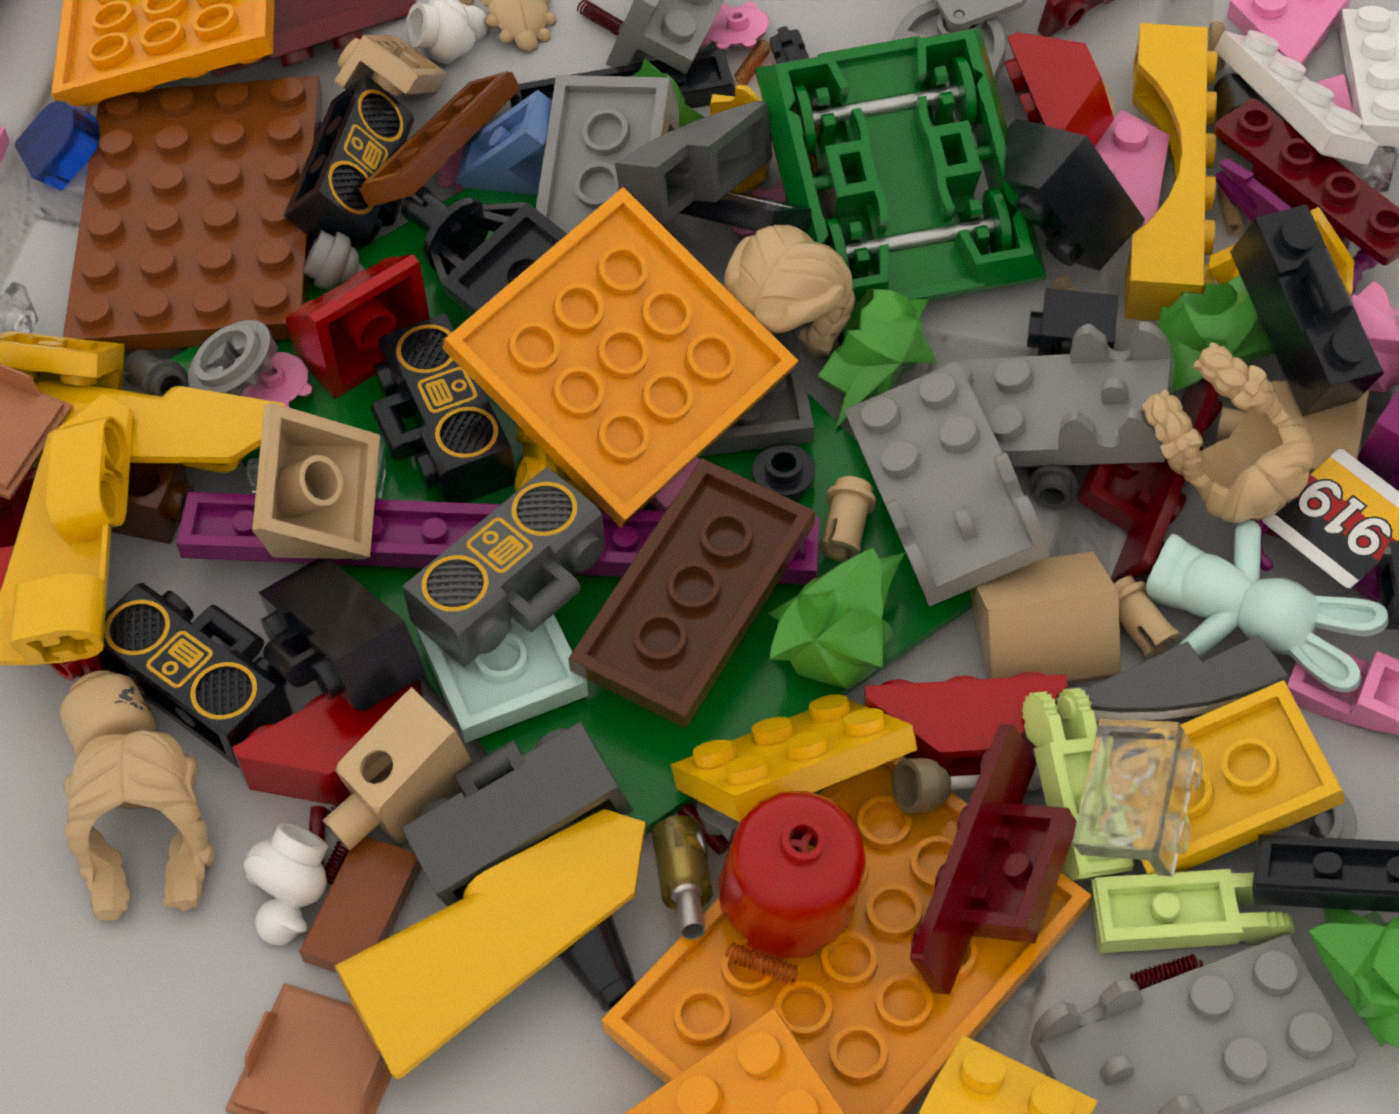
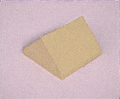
(314, 486)
(1050, 620)

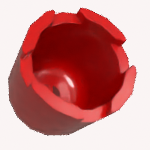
(782, 892)

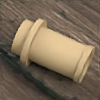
(849, 504)
(1144, 619)

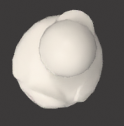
(445, 28)
(293, 873)

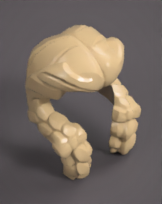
(792, 282)
(1262, 460)
(136, 773)

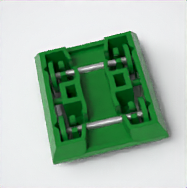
(896, 175)

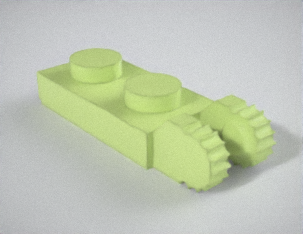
(1065, 766)
(1180, 912)

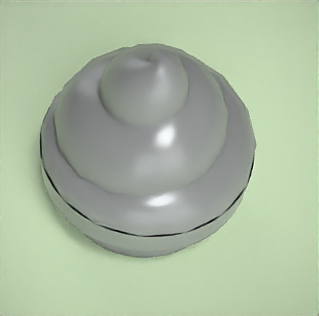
(332, 260)

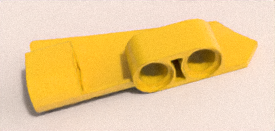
(181, 426)
(61, 556)
(510, 924)

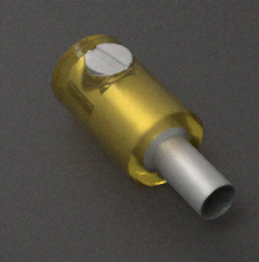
(683, 871)

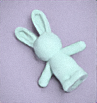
(1268, 607)

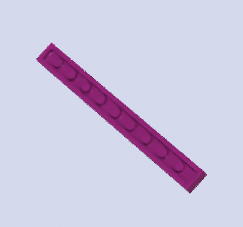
(416, 534)

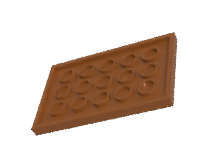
(190, 212)

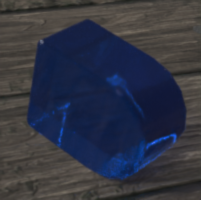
(58, 143)

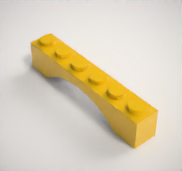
(1172, 92)

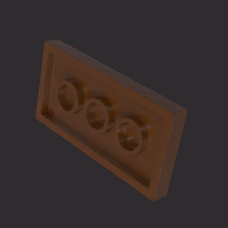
(692, 592)

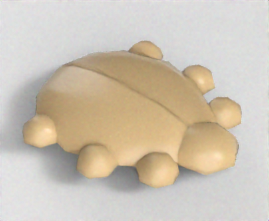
(520, 21)

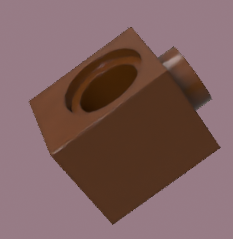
(155, 501)

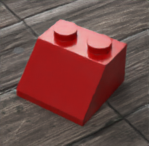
(342, 328)

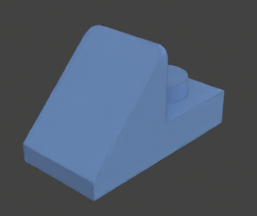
(509, 150)

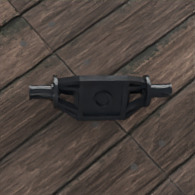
(456, 246)

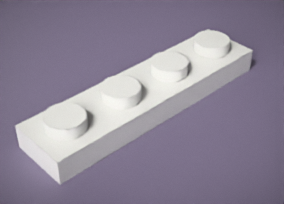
(1372, 69)
(1296, 98)

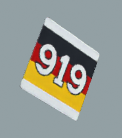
(1341, 518)

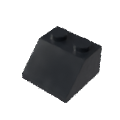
(1068, 193)

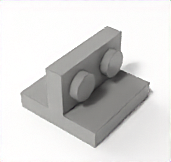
(665, 31)

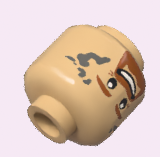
(102, 706)

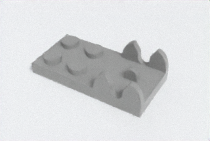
(591, 129)
(1076, 403)
(946, 484)
(1200, 1039)

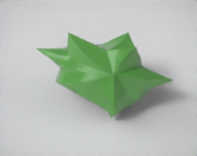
(1218, 316)
(877, 347)
(836, 622)
(1365, 966)

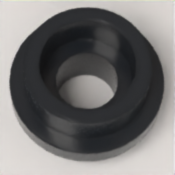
(788, 484)

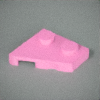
(1294, 24)
(1137, 159)

